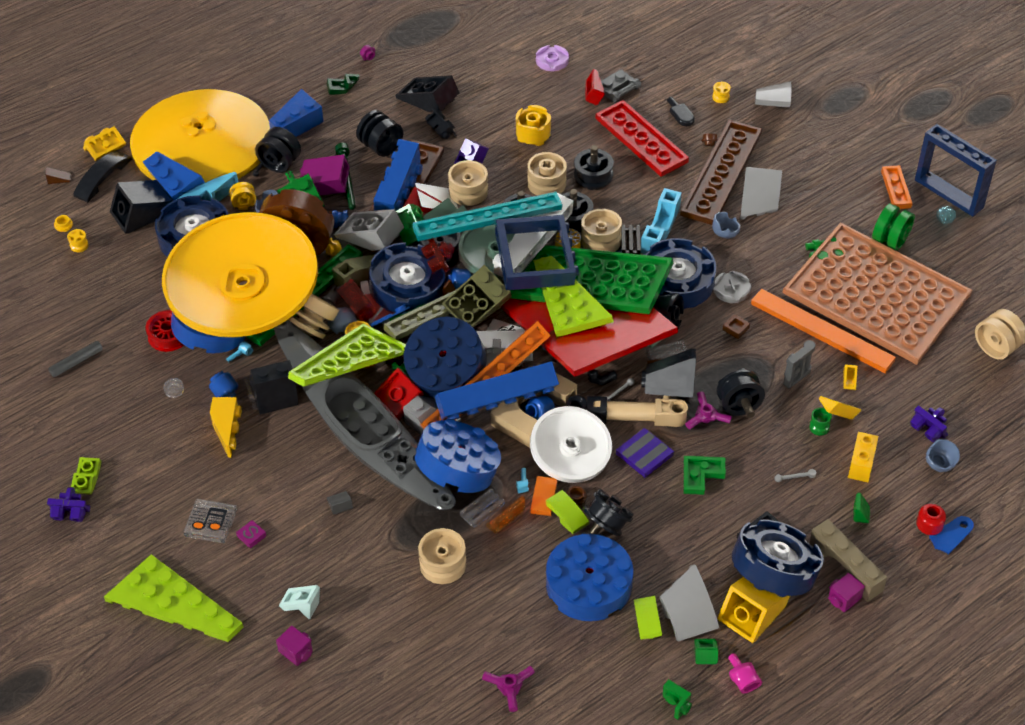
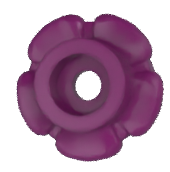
(367, 52)

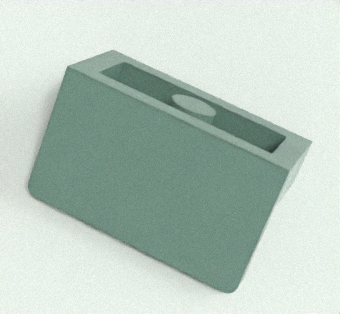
(443, 209)

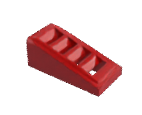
(594, 89)

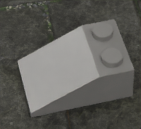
(371, 229)

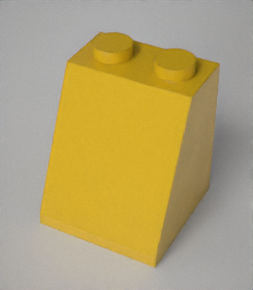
(750, 609)

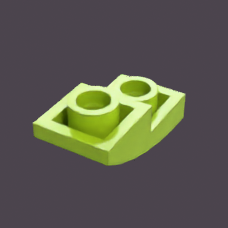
(86, 475)
(568, 511)
(647, 617)

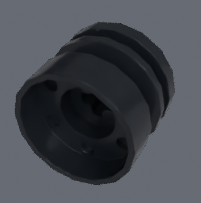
(379, 133)

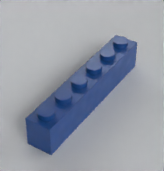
(497, 390)

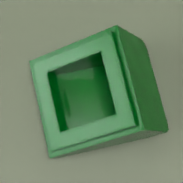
(861, 509)
(706, 651)

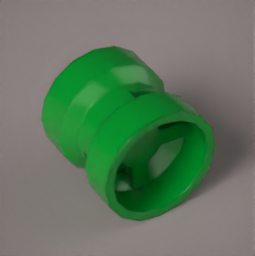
(820, 421)

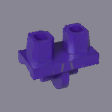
(933, 419)
(68, 502)

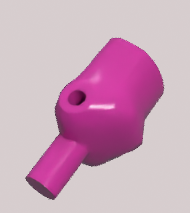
(744, 675)

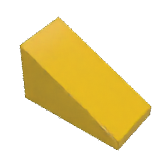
(849, 377)

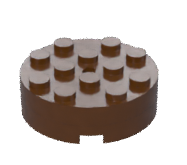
(305, 213)

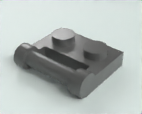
(619, 84)
(799, 364)

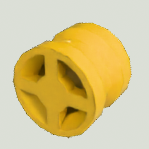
(721, 92)
(77, 240)

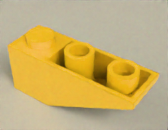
(224, 417)

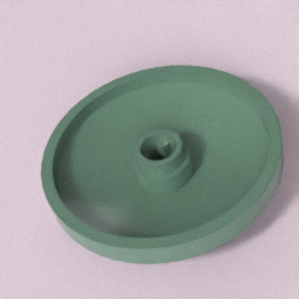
(479, 248)

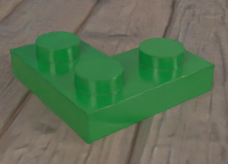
(697, 469)

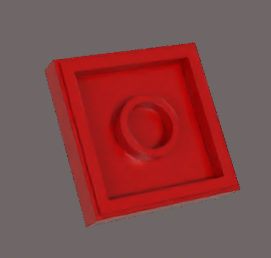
(398, 392)

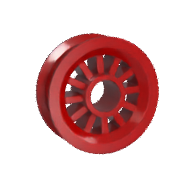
(160, 332)

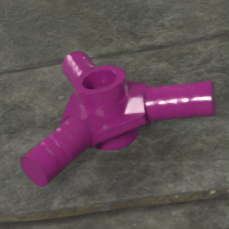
(706, 413)
(509, 684)

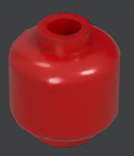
(931, 519)

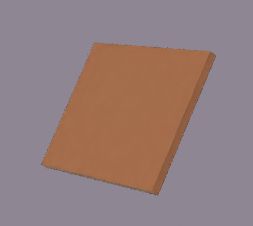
(878, 293)

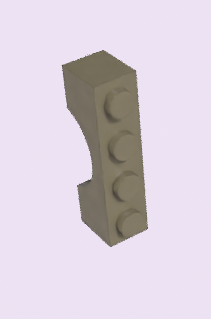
(837, 545)

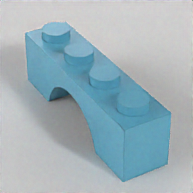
(666, 213)

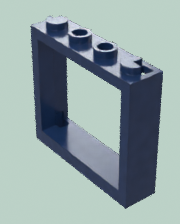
(965, 152)
(535, 279)

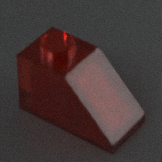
(357, 300)

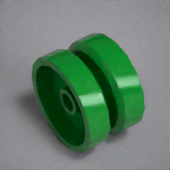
(893, 226)

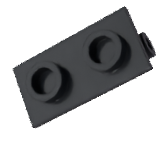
(437, 121)

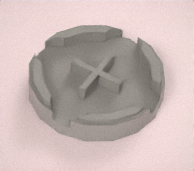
(732, 287)

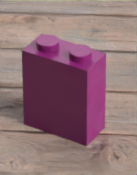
(327, 173)

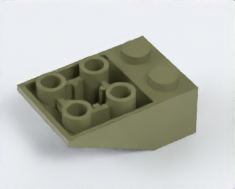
(477, 297)

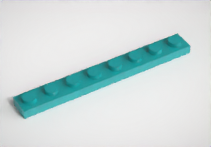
(486, 216)

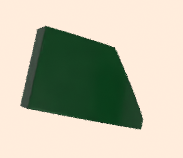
(341, 86)

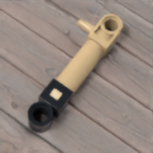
(662, 412)

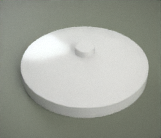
(570, 444)

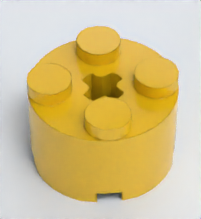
(533, 125)

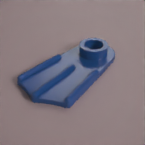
(398, 310)
(952, 534)

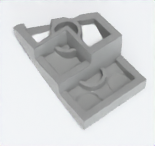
(774, 95)
(760, 191)
(689, 606)

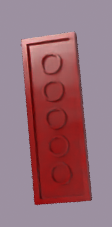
(642, 138)

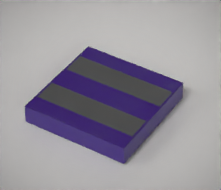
(644, 452)

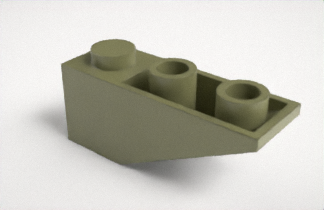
(353, 268)

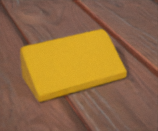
(839, 408)

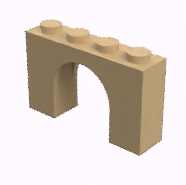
(519, 425)

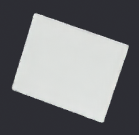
(437, 192)

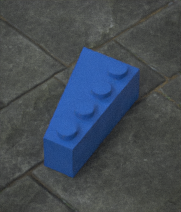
(399, 177)

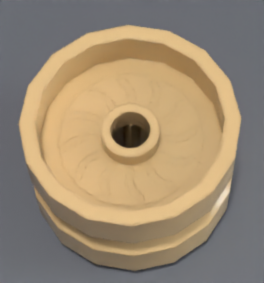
(547, 173)
(468, 183)
(601, 230)
(1000, 334)
(442, 556)

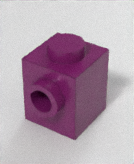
(845, 592)
(295, 645)

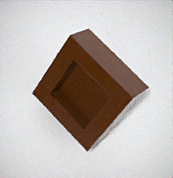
(736, 326)

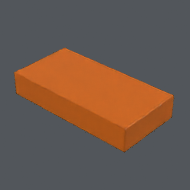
(544, 489)

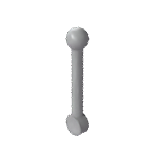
(630, 381)
(811, 473)

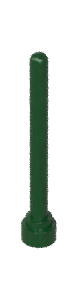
(340, 149)

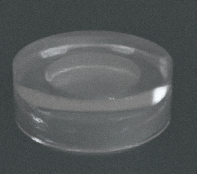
(173, 387)

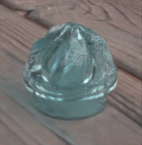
(946, 214)

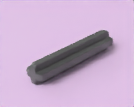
(76, 358)

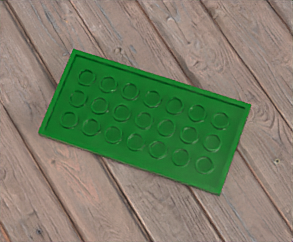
(612, 278)

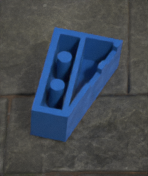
(298, 114)
(171, 175)

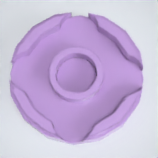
(552, 58)

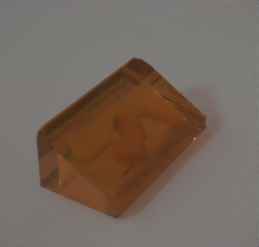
(507, 515)

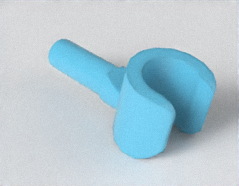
(244, 348)
(522, 486)

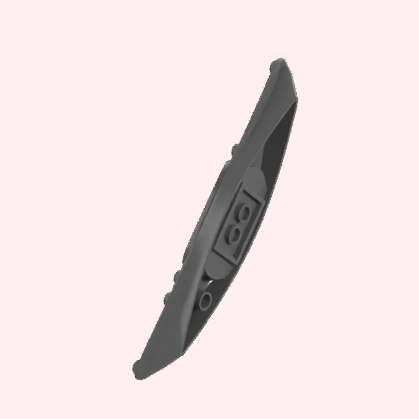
(364, 424)

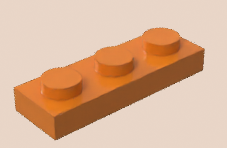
(896, 186)

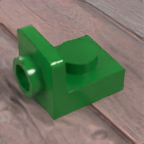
(677, 696)

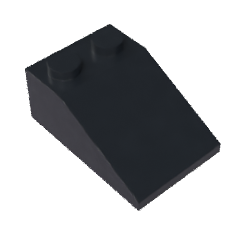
(429, 92)

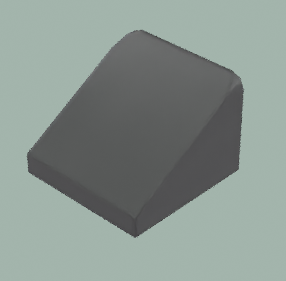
(340, 502)

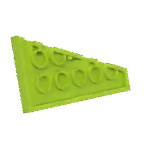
(571, 306)
(349, 353)
(169, 597)

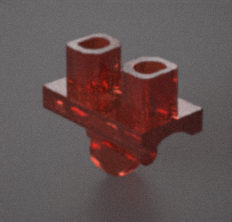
(439, 261)

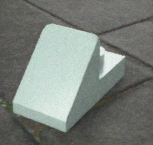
(301, 598)

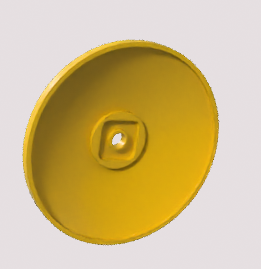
(222, 145)
(221, 253)

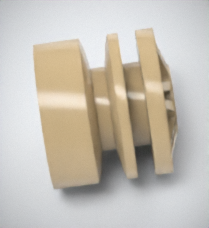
(313, 315)

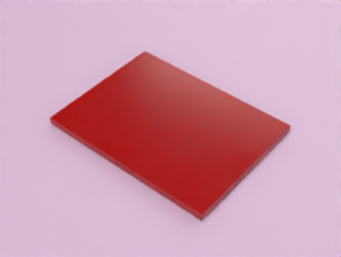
(597, 345)

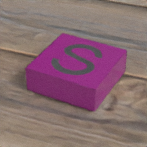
(251, 534)

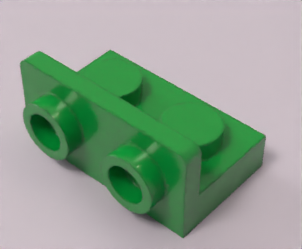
(408, 215)

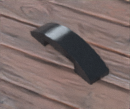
(88, 185)

